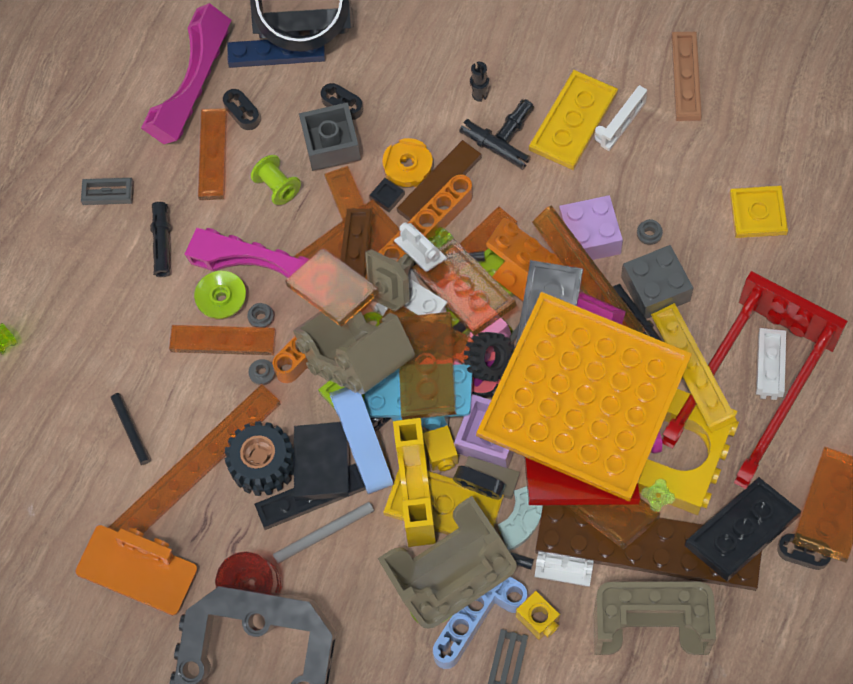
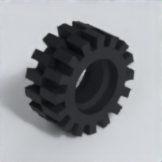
(477, 352)

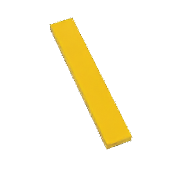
(697, 373)

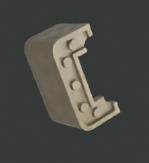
(357, 352)
(451, 570)
(655, 605)

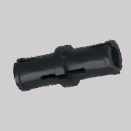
(479, 81)
(515, 121)

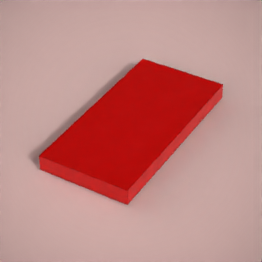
(553, 487)

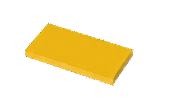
(573, 119)
(444, 497)

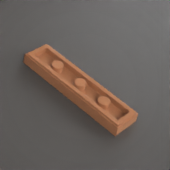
(686, 76)

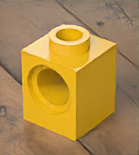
(440, 449)
(535, 604)

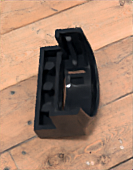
(285, 26)

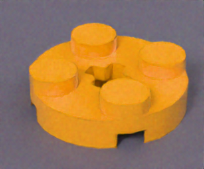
(400, 152)

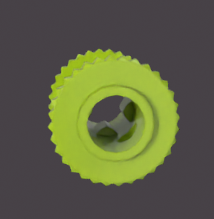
(268, 171)

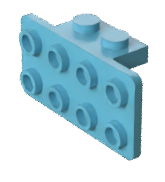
(384, 398)

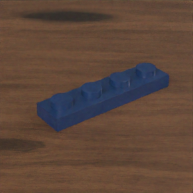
(266, 53)

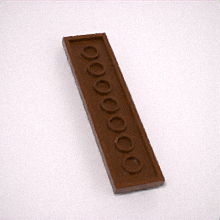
(655, 551)

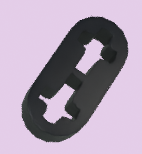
(343, 96)
(237, 111)
(479, 482)
(800, 557)

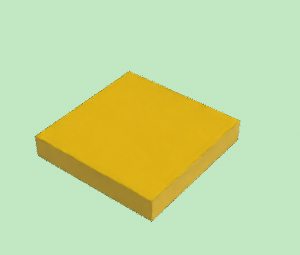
(758, 211)

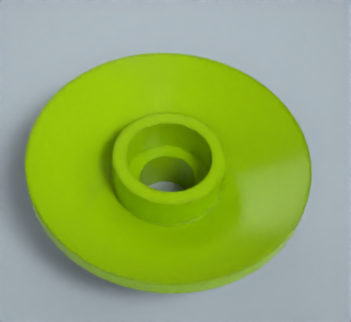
(216, 285)

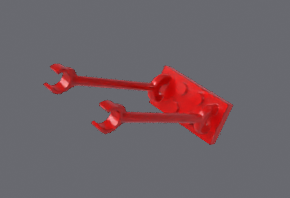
(792, 312)

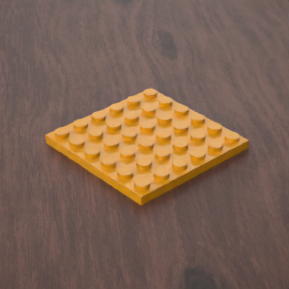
(584, 396)

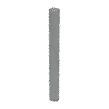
(323, 532)

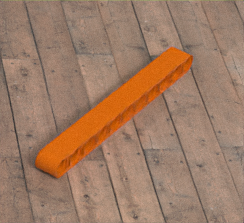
(428, 214)

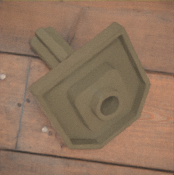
(390, 278)

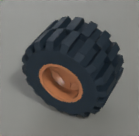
(260, 458)

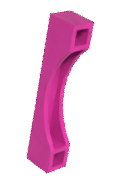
(206, 33)
(216, 251)

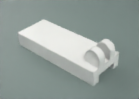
(608, 136)
(771, 363)

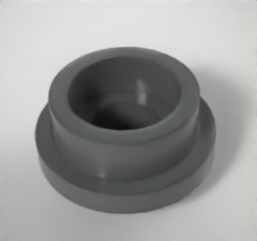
(649, 225)
(260, 308)
(263, 378)

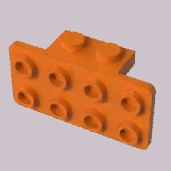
(517, 251)
(137, 568)

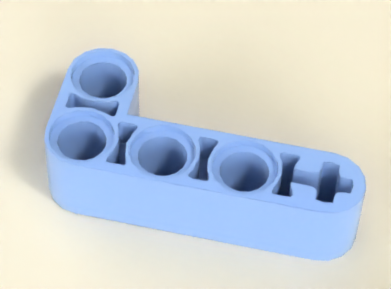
(362, 439)
(474, 620)

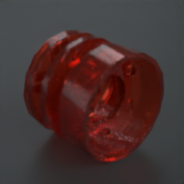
(248, 566)

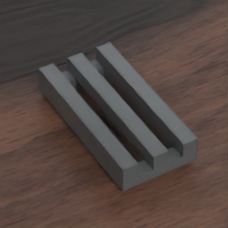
(107, 195)
(513, 637)

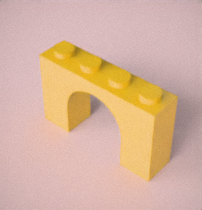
(414, 482)
(692, 485)

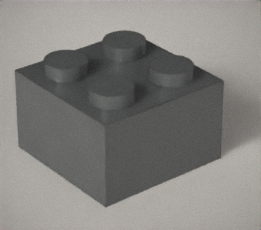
(330, 136)
(656, 281)

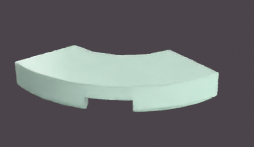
(521, 522)

